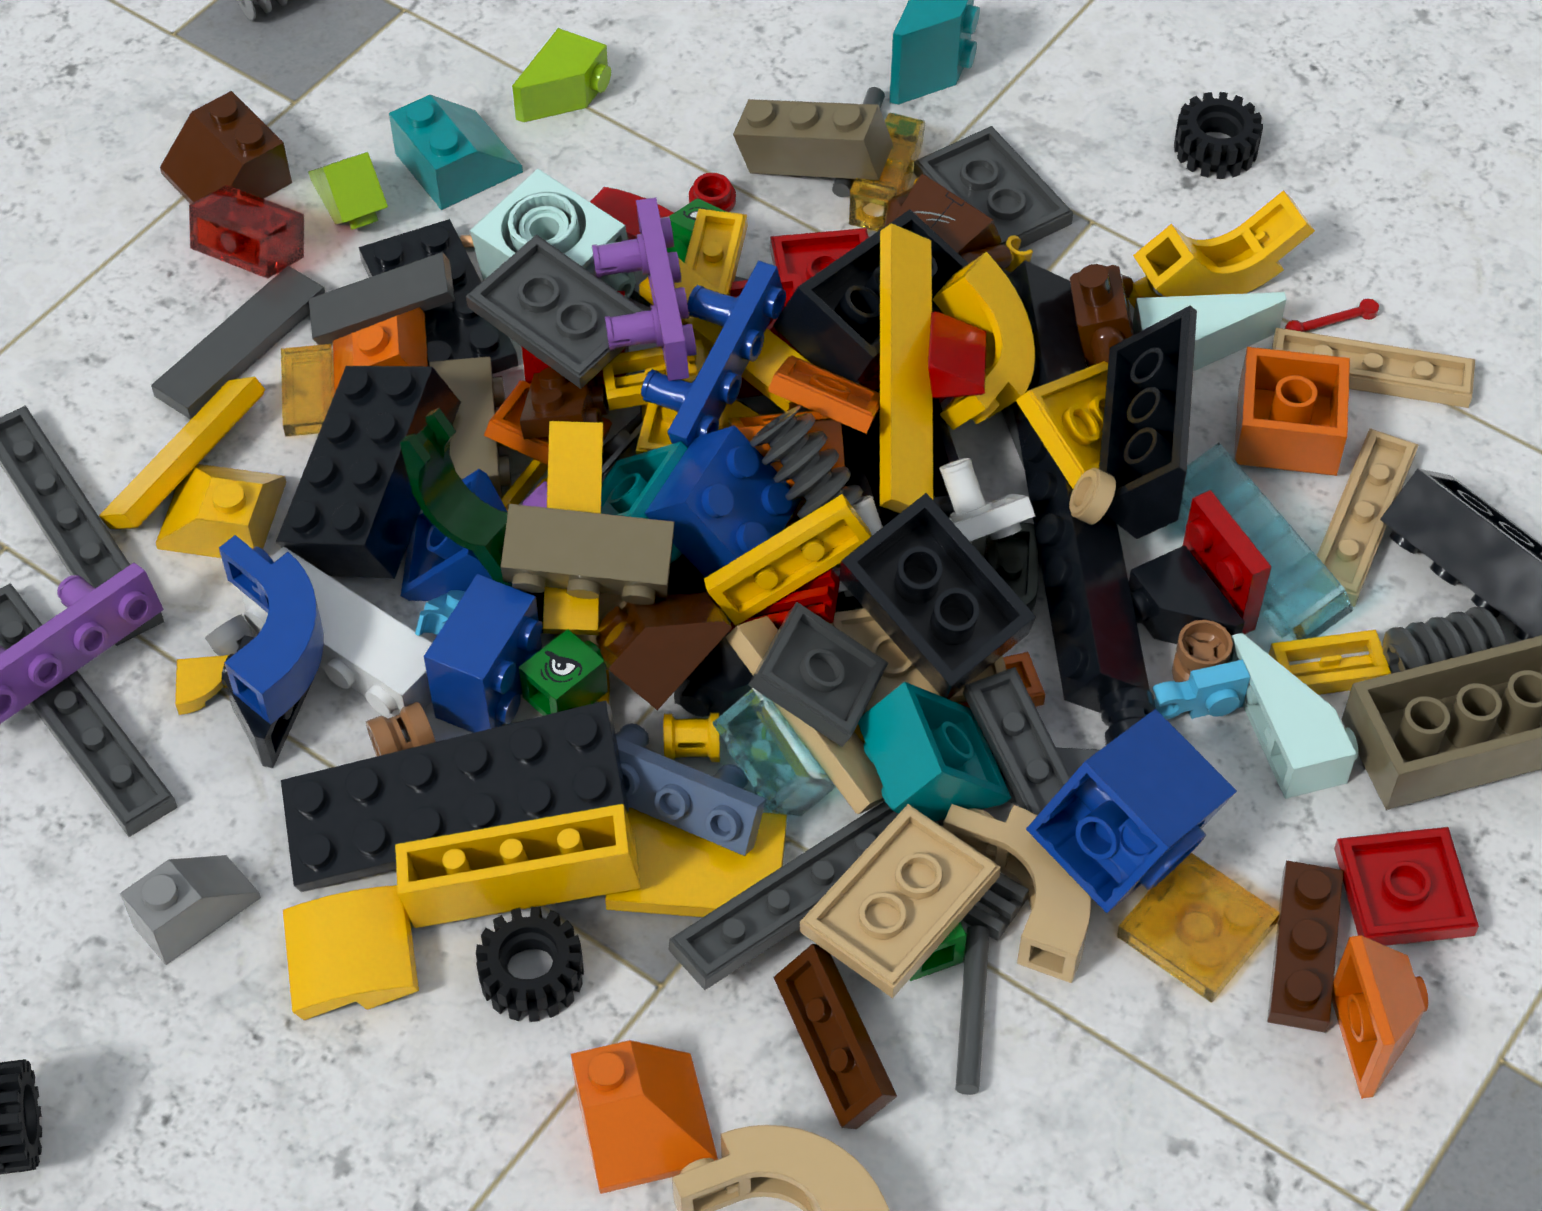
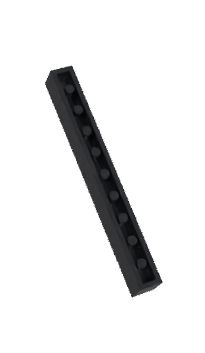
(1079, 561)

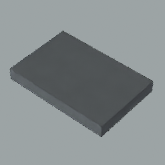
(999, 184)
(552, 309)

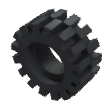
(1218, 153)
(522, 935)
(19, 1118)

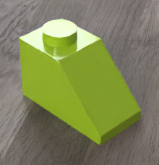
(561, 77)
(350, 190)

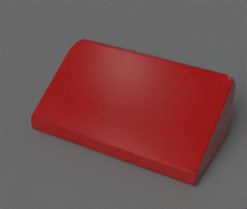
(956, 357)

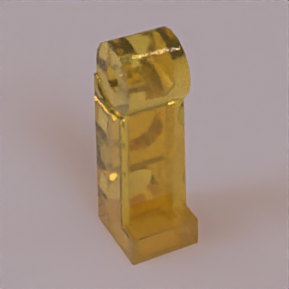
(907, 140)

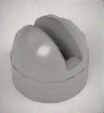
(228, 636)

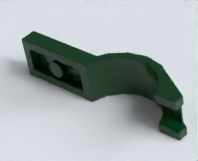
(449, 501)

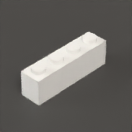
(362, 645)

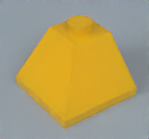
(218, 504)

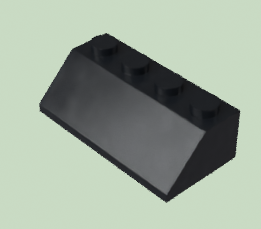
(1149, 423)
(1471, 546)

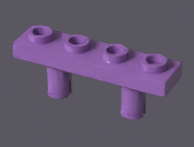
(663, 321)
(75, 636)

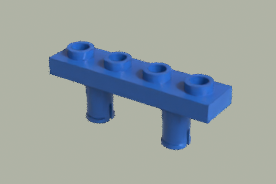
(740, 341)

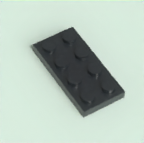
(452, 328)

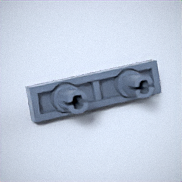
(687, 798)

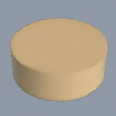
(1092, 495)

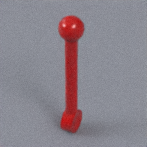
(1367, 309)

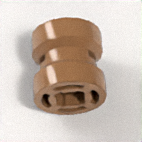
(1200, 646)
(387, 734)

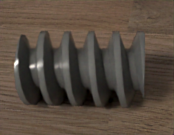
(804, 461)
(1441, 639)

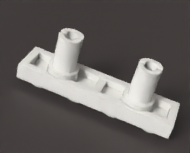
(971, 515)

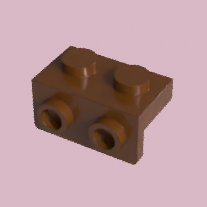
(558, 399)

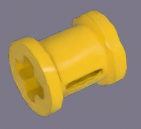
(691, 737)

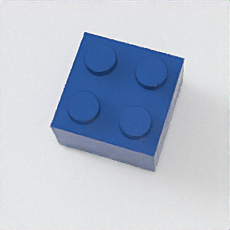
(722, 500)
(479, 654)

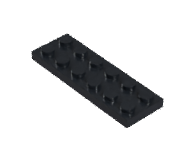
(353, 814)

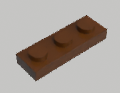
(1305, 946)
(835, 1037)

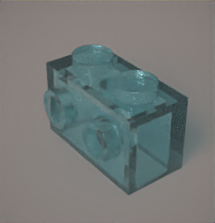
(772, 755)

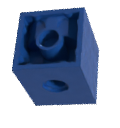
(1132, 811)

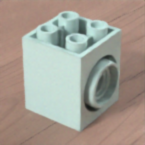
(556, 215)

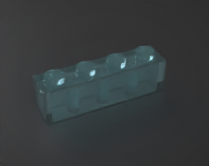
(1300, 589)

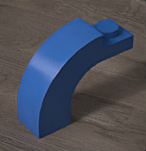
(288, 650)

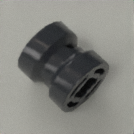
(1125, 708)

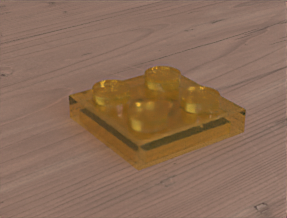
(1198, 926)

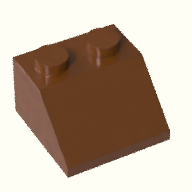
(224, 147)
(660, 642)

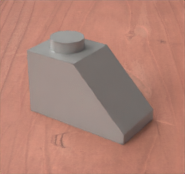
(186, 902)

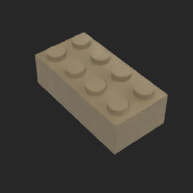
(1450, 723)

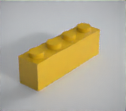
(517, 866)

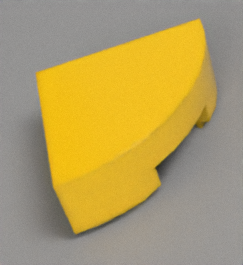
(197, 682)

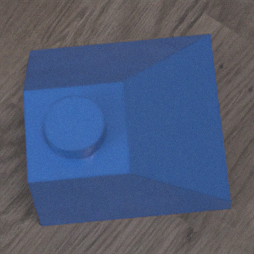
(435, 561)

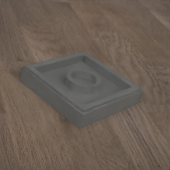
(819, 674)

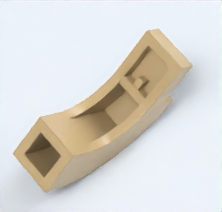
(1058, 904)
(779, 1165)

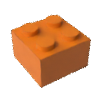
(1292, 411)

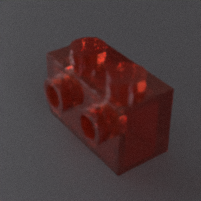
(246, 231)

